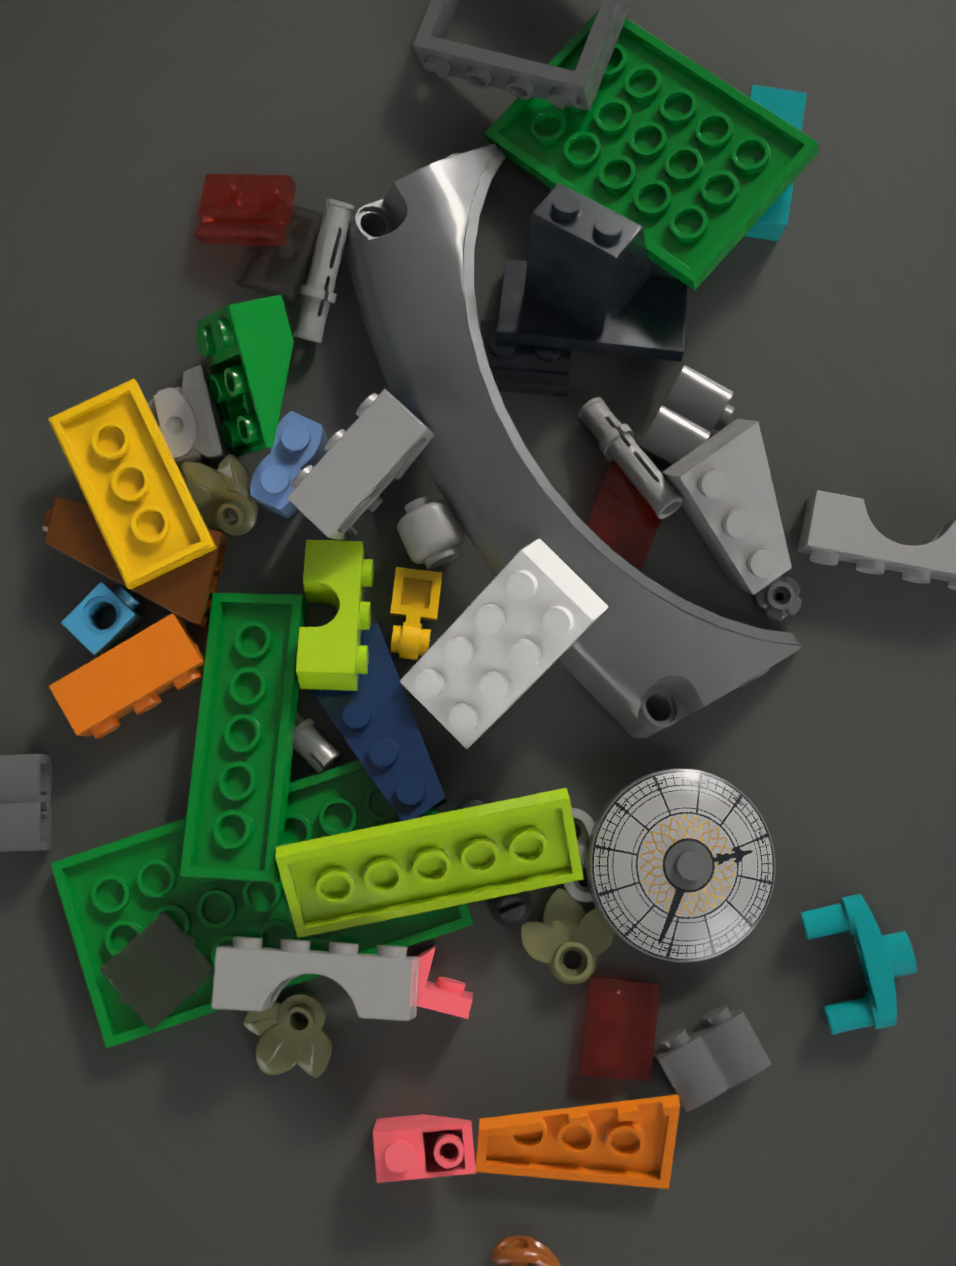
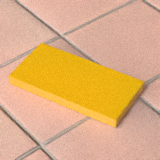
(132, 484)

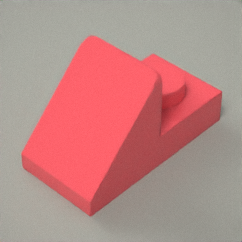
(446, 994)

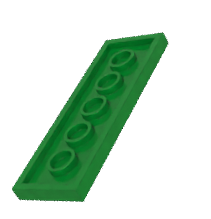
(244, 738)

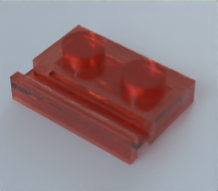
(245, 209)
(624, 518)
(619, 1028)

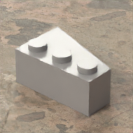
(359, 465)
(734, 504)

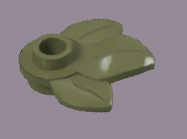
(222, 489)
(564, 930)
(289, 1041)

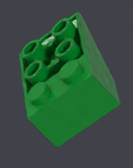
(248, 363)

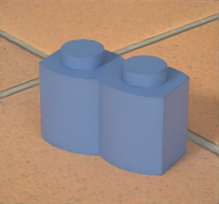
(296, 446)

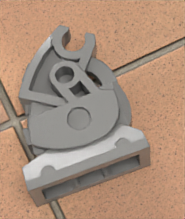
(190, 419)

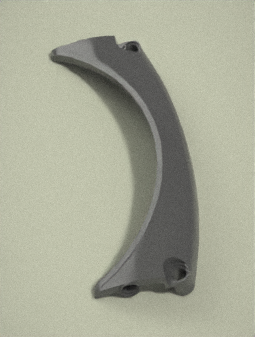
(418, 303)

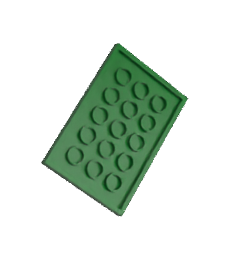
(661, 150)

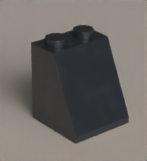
(584, 258)

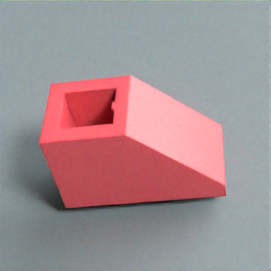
(422, 1147)

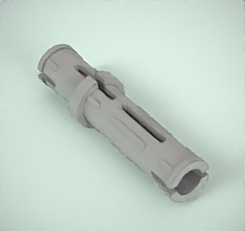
(323, 271)
(618, 442)

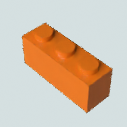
(130, 677)

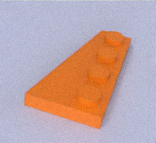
(590, 1143)

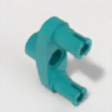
(880, 959)

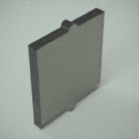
(158, 970)

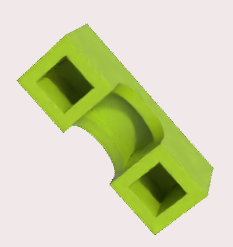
(333, 653)

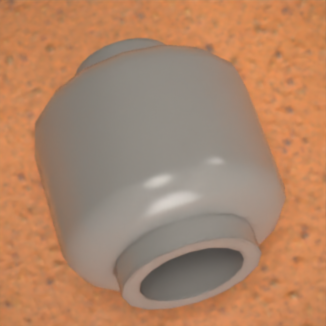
(430, 532)

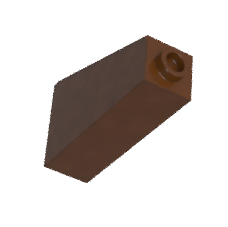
(183, 590)

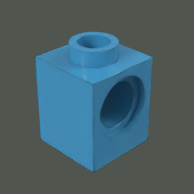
(84, 618)

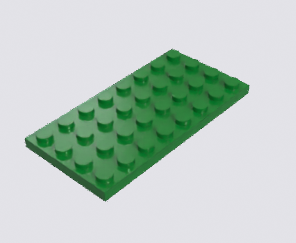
(130, 882)

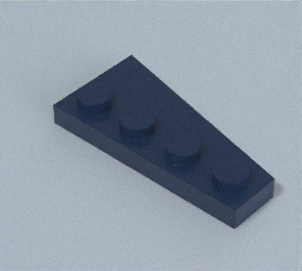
(385, 733)

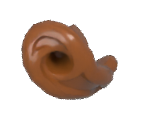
(521, 1251)

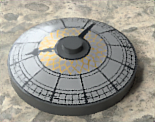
(680, 865)

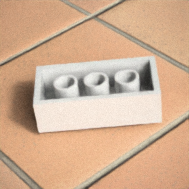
(503, 642)

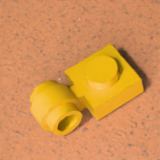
(416, 598)

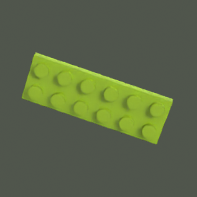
(430, 862)

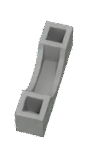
(841, 530)
(378, 983)

